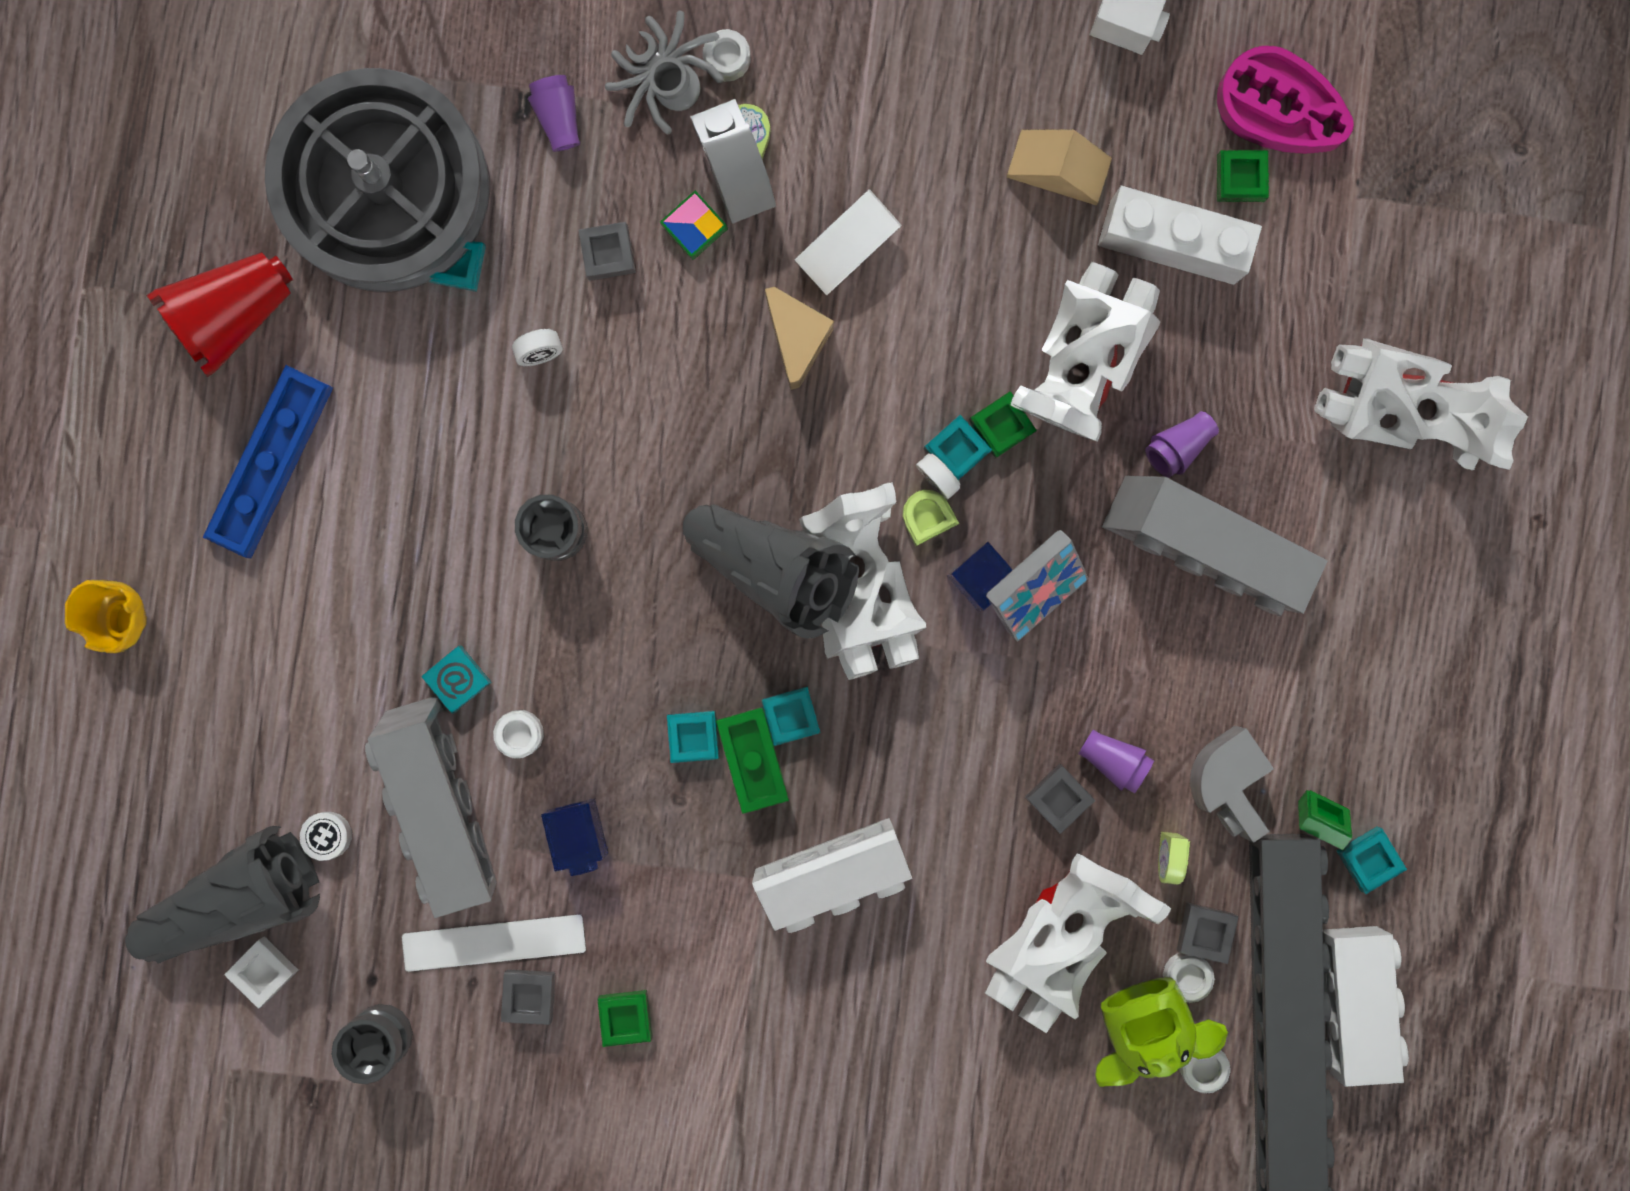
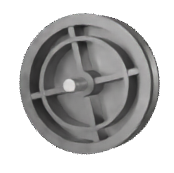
(376, 179)

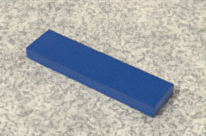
(268, 462)

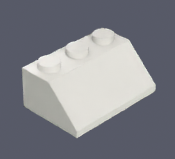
(832, 876)

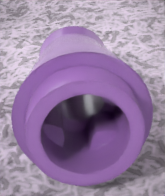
(556, 110)
(1178, 446)
(1117, 760)

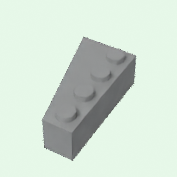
(1214, 542)
(431, 807)

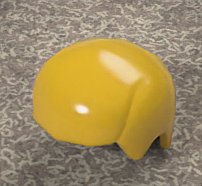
(105, 615)

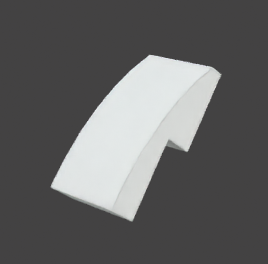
(848, 242)

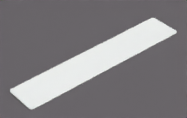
(493, 943)

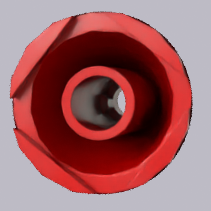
(222, 306)

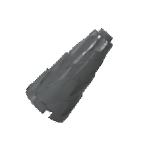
(779, 569)
(239, 896)

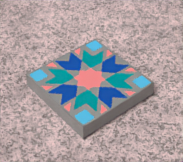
(1038, 585)

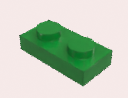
(752, 760)

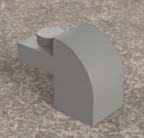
(734, 161)
(1221, 775)

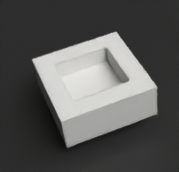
(261, 972)

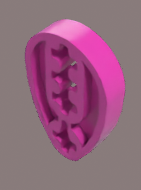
(1287, 76)

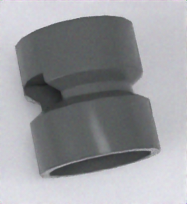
(550, 528)
(363, 1051)

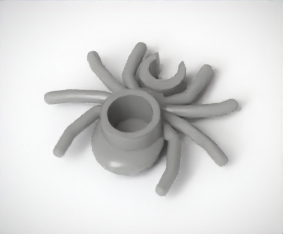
(664, 72)

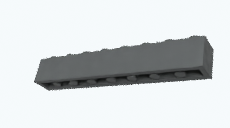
(1290, 1013)

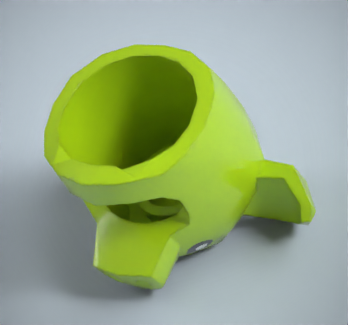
(1153, 1033)

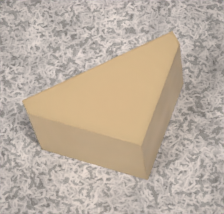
(1060, 163)
(799, 333)

